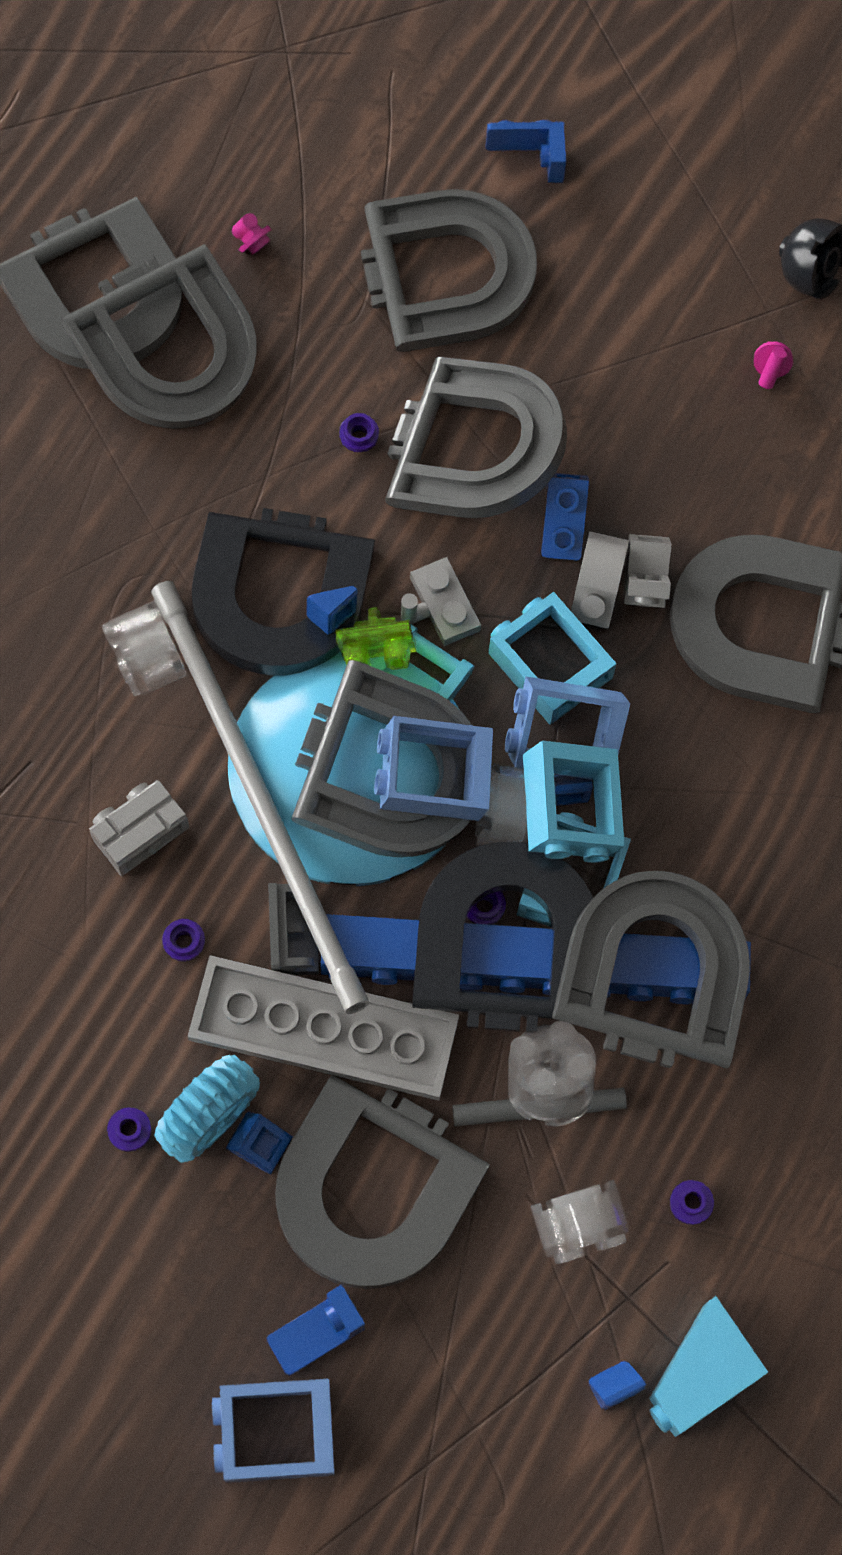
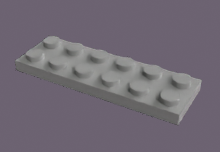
(307, 1028)

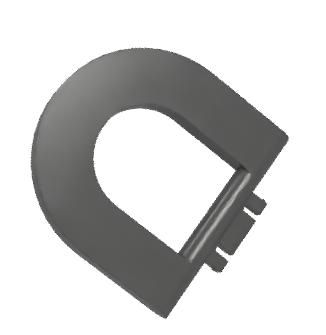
(438, 215)
(40, 307)
(127, 382)
(489, 490)
(749, 672)
(357, 818)
(721, 979)
(427, 1227)

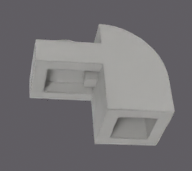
(647, 570)
(599, 579)

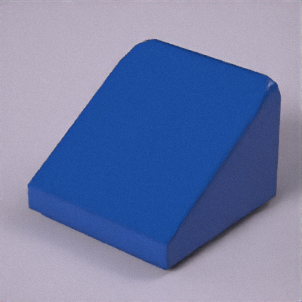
(332, 607)
(572, 790)
(259, 1141)
(616, 1385)

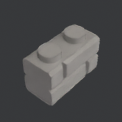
(138, 826)

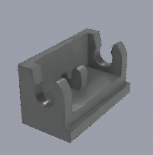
(290, 938)

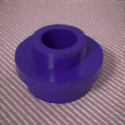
(362, 423)
(494, 915)
(177, 929)
(132, 1142)
(688, 1215)

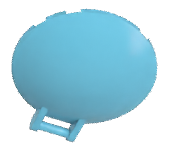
(274, 732)

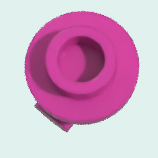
(251, 233)
(772, 361)

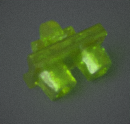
(376, 639)

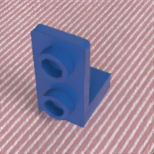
(537, 135)
(565, 516)
(316, 1332)

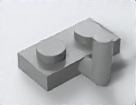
(441, 601)

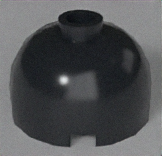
(813, 257)

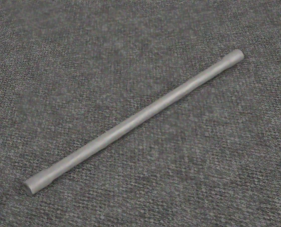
(341, 973)

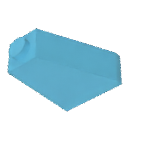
(705, 1371)

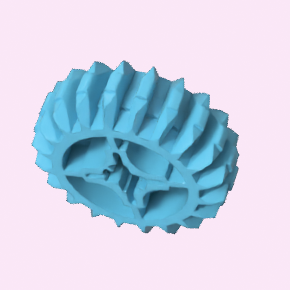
(207, 1108)

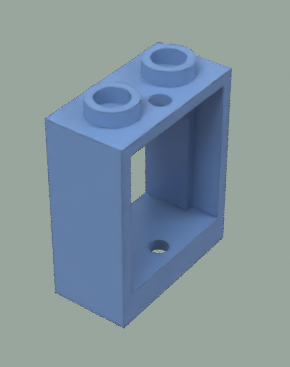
(609, 726)
(477, 767)
(224, 1415)

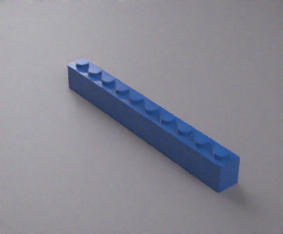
(518, 958)

